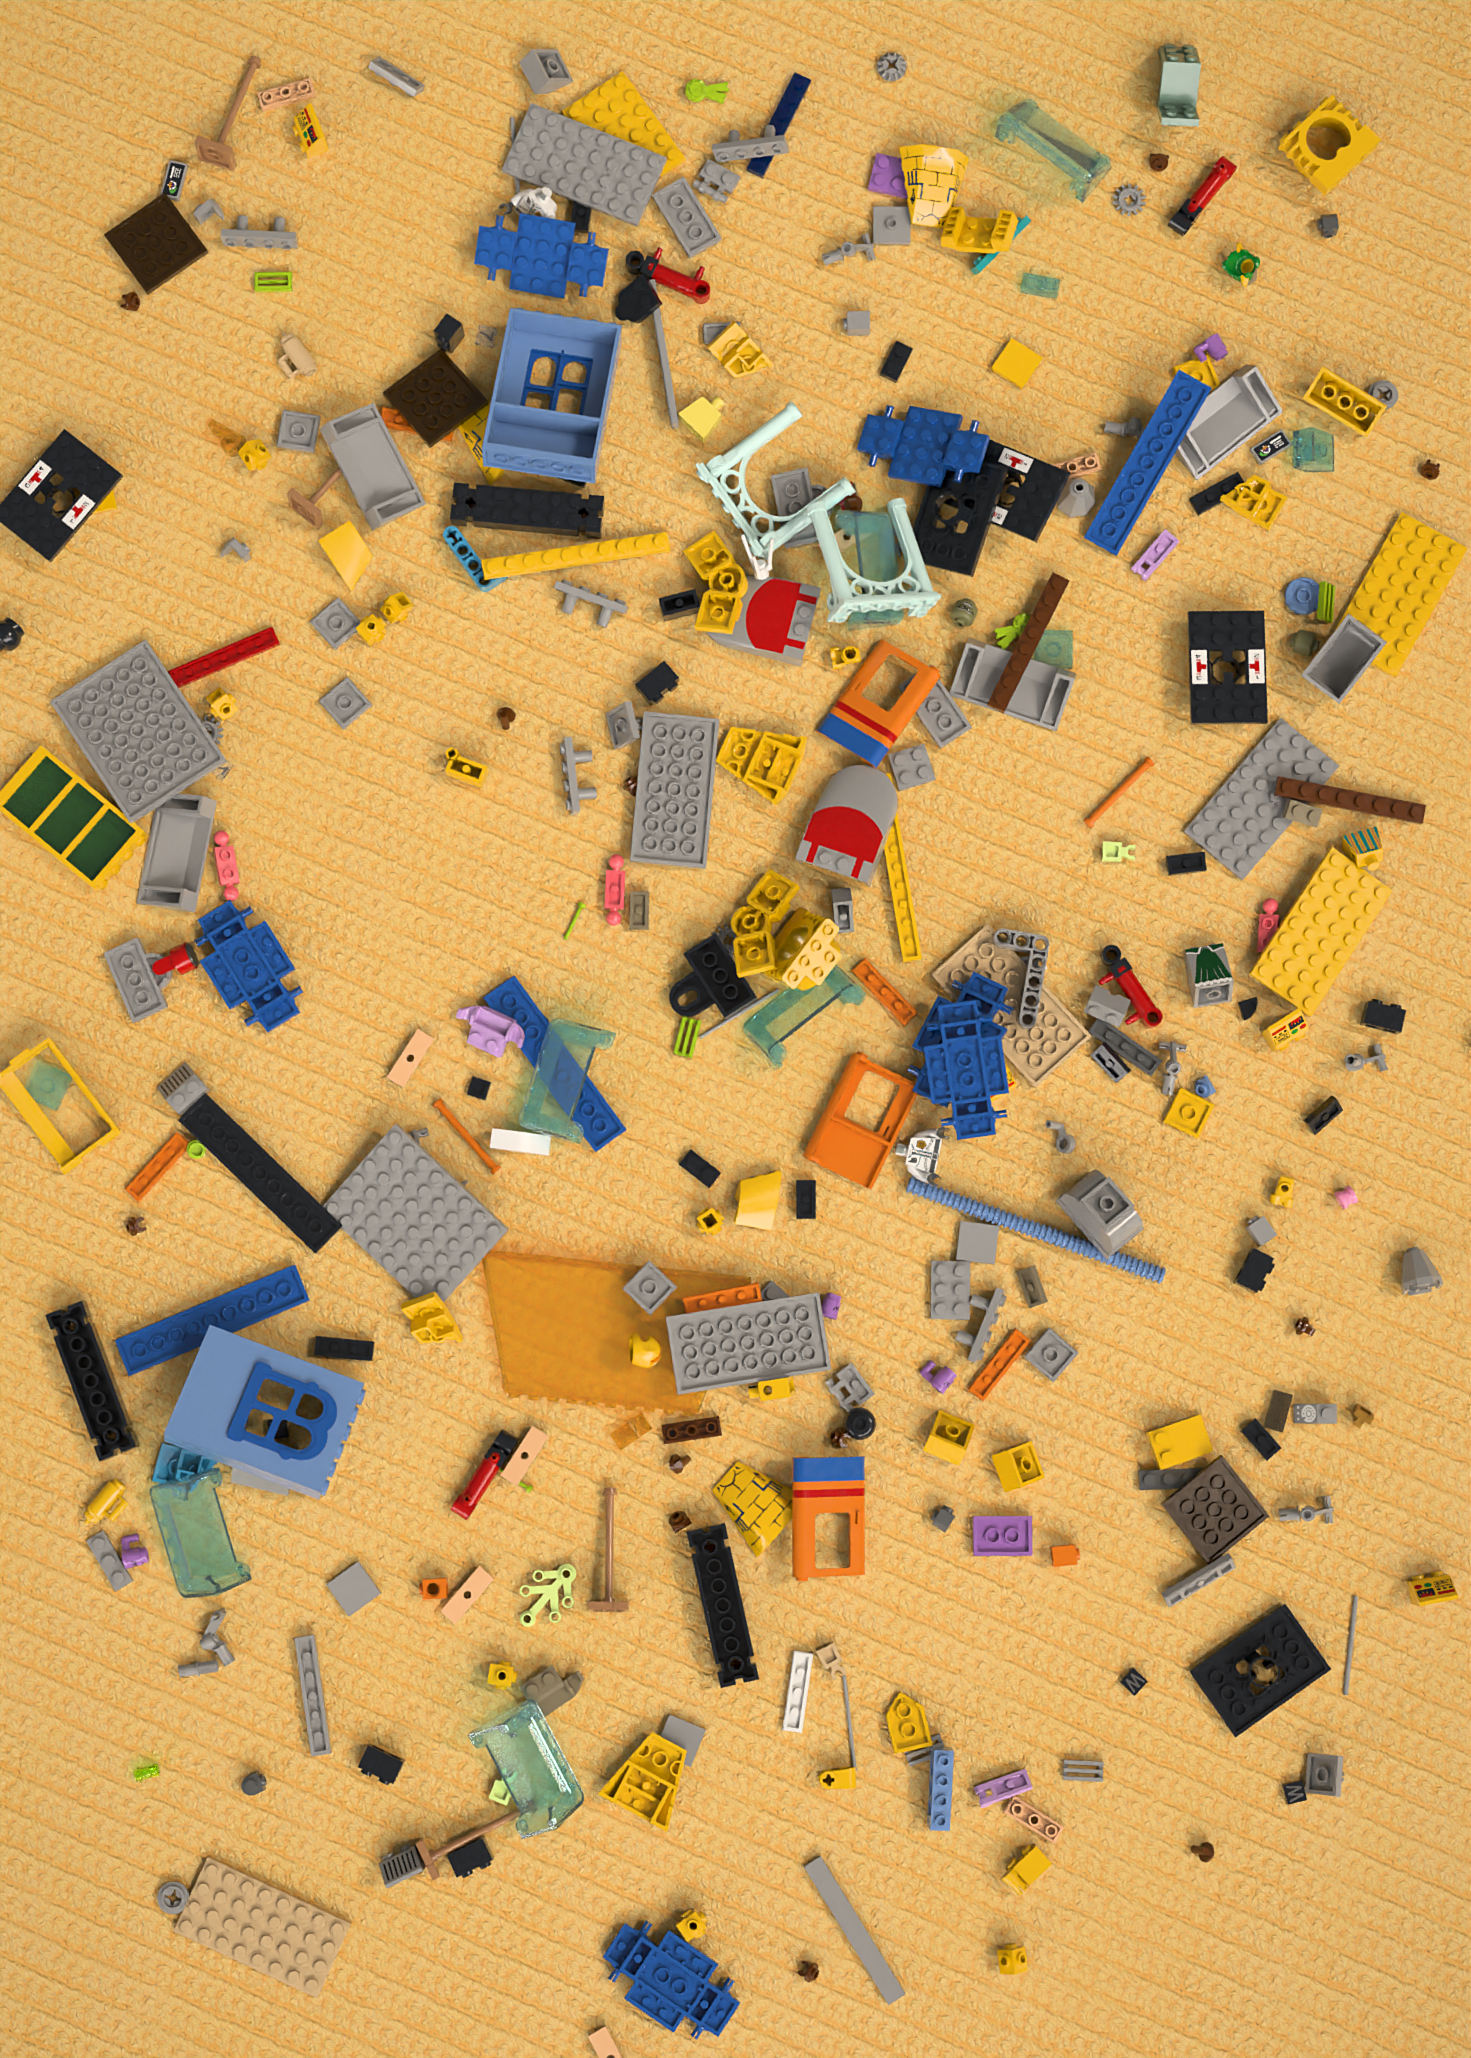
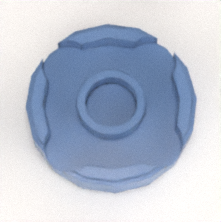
(1302, 596)

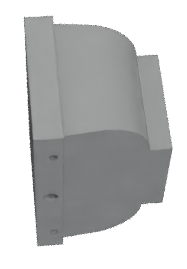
(1344, 658)
(1101, 1212)

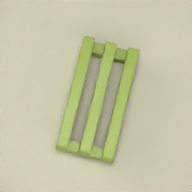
(257, 282)
(1326, 602)
(691, 1021)

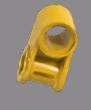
(842, 1778)

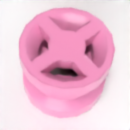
(1346, 1197)

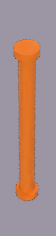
(1119, 791)
(467, 1137)

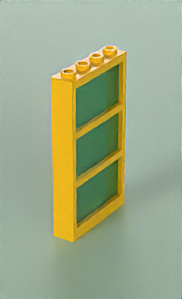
(70, 819)

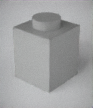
(857, 323)
(1260, 1230)

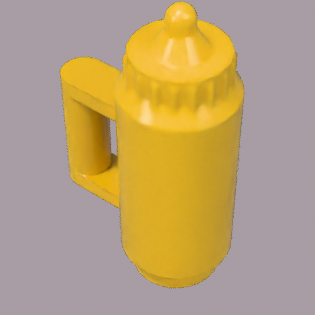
(105, 1501)

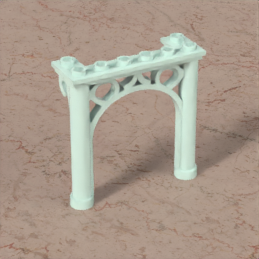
(743, 451)
(844, 596)

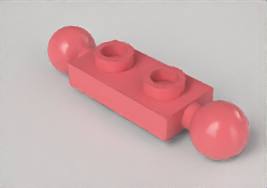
(226, 865)
(615, 889)
(1267, 923)

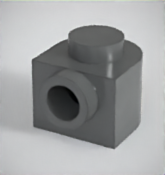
(1328, 225)
(943, 1518)
(254, 1784)

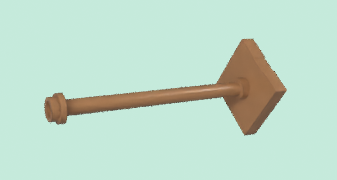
(216, 152)
(307, 508)
(609, 1603)
(431, 1856)

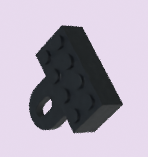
(713, 980)

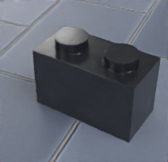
(449, 333)
(679, 605)
(657, 683)
(1383, 1017)
(1254, 1271)
(381, 1764)
(470, 1857)

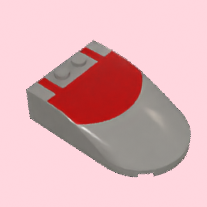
(773, 620)
(851, 823)

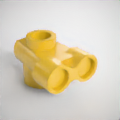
(839, 657)
(1283, 1195)

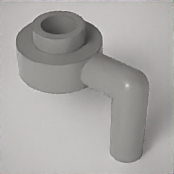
(1064, 1143)

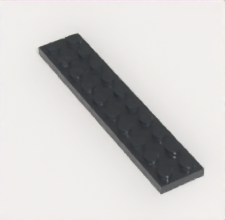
(260, 1173)

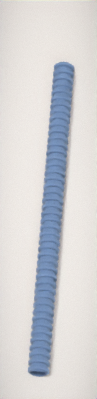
(1034, 1229)

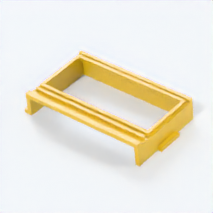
(36, 1117)

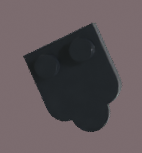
(637, 300)

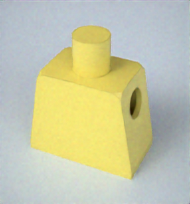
(702, 417)

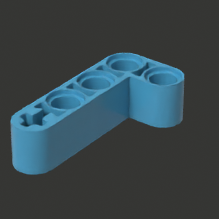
(468, 559)

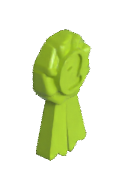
(697, 90)
(1011, 632)

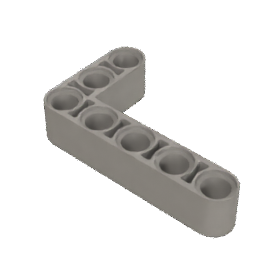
(1031, 972)

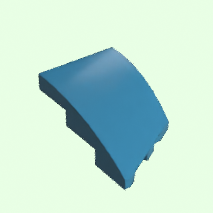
(178, 1462)

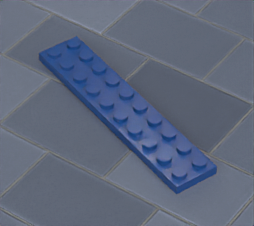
(1147, 462)
(592, 1110)
(228, 1312)

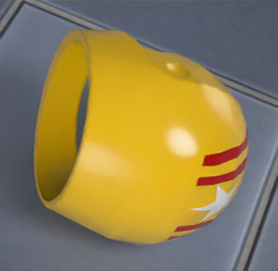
(644, 1353)

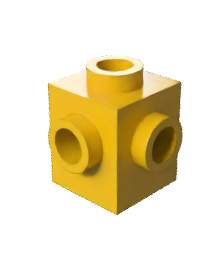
(254, 454)
(397, 607)
(371, 629)
(221, 704)
(707, 1214)
(495, 1678)
(687, 1929)
(1012, 1959)

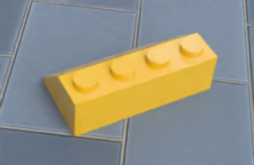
(1345, 401)

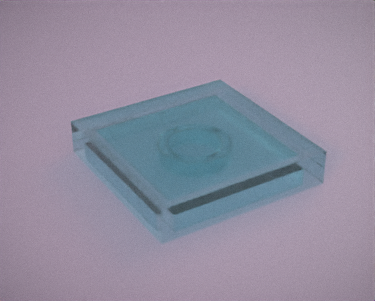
(1056, 648)
(48, 1085)

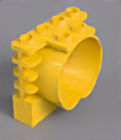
(1329, 173)
(804, 951)

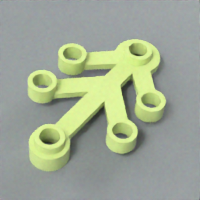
(550, 1592)

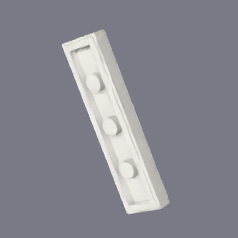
(797, 1691)

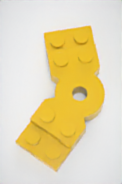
(716, 567)
(766, 905)

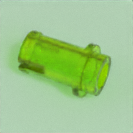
(146, 1772)

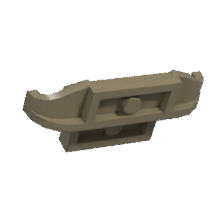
(550, 1690)

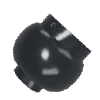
(10, 634)
(859, 1423)

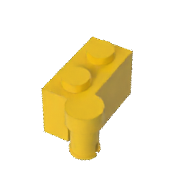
(465, 769)
(1026, 1868)

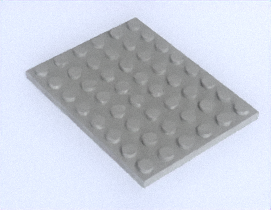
(138, 731)
(414, 1217)

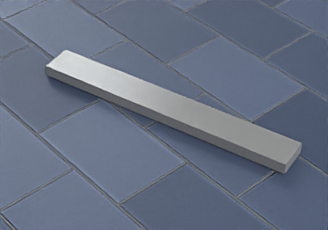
(665, 365)
(854, 1930)

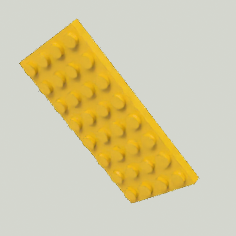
(1404, 587)
(1320, 932)

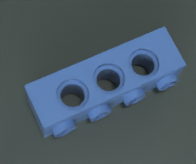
(940, 1788)

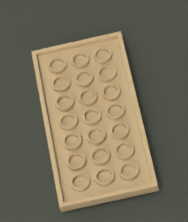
(1056, 1030)
(262, 1927)

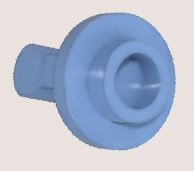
(1204, 1087)

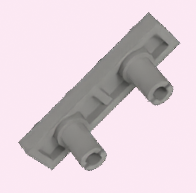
(750, 148)
(266, 239)
(573, 594)
(575, 793)
(991, 1308)

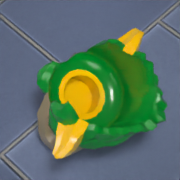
(1242, 265)

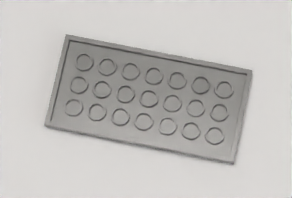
(584, 164)
(674, 790)
(1244, 813)
(748, 1343)

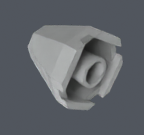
(1076, 498)
(1418, 1273)

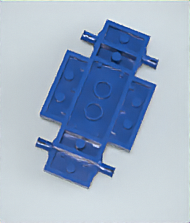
(541, 255)
(923, 445)
(248, 966)
(989, 1000)
(966, 1069)
(671, 1980)

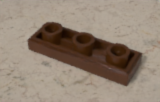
(679, 1431)

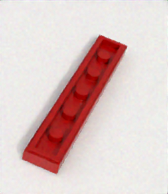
(224, 657)

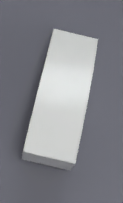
(520, 1142)

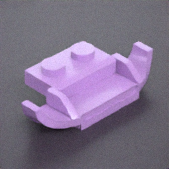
(491, 1029)

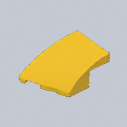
(738, 351)
(1256, 501)
(347, 552)
(758, 1200)
(431, 1319)

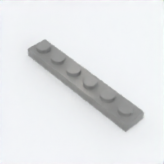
(313, 1695)

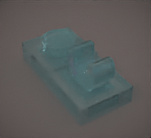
(1040, 285)

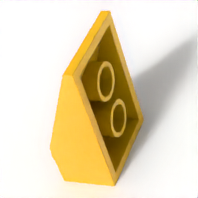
(1179, 1442)

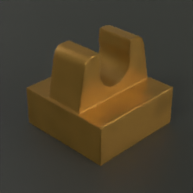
(1362, 1415)

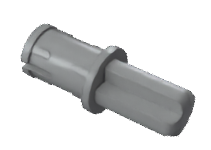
(198, 1668)

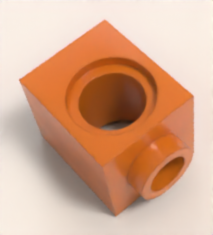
(1064, 1555)
(442, 1585)

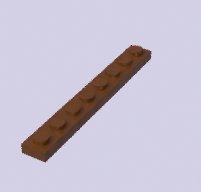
(1028, 643)
(1349, 800)

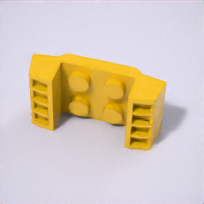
(979, 233)

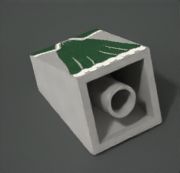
(1208, 975)

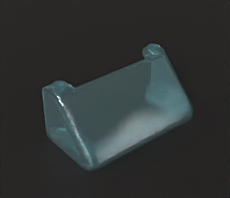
(1056, 144)
(875, 558)
(794, 1009)
(560, 1079)
(197, 1535)
(531, 1767)

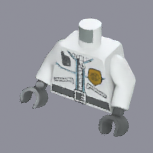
(532, 202)
(923, 1154)

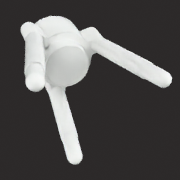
(759, 567)

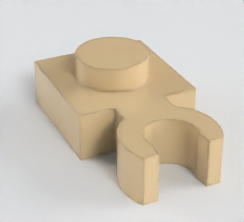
(830, 1658)

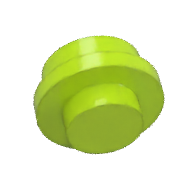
(195, 1149)

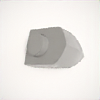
(206, 210)
(241, 549)

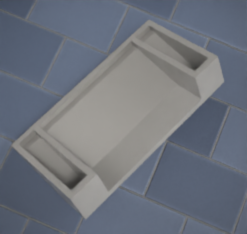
(1227, 420)
(372, 466)
(1038, 697)
(177, 853)

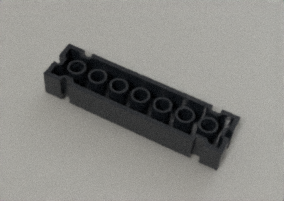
(527, 510)
(92, 1380)
(722, 1605)

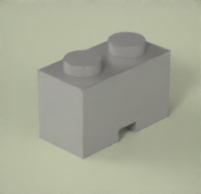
(1107, 1006)

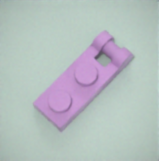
(1155, 554)
(1003, 1788)

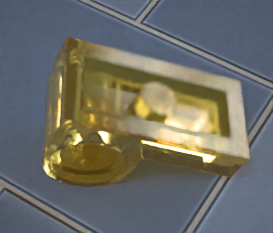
(228, 436)
(631, 1431)

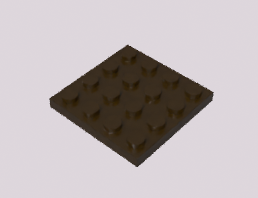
(156, 243)
(435, 398)
(1215, 1510)

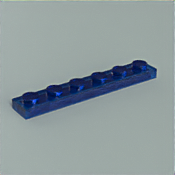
(782, 119)

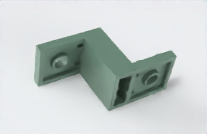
(1178, 85)

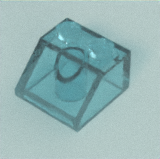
(1313, 450)

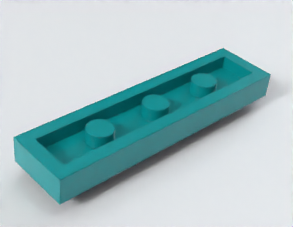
(981, 262)

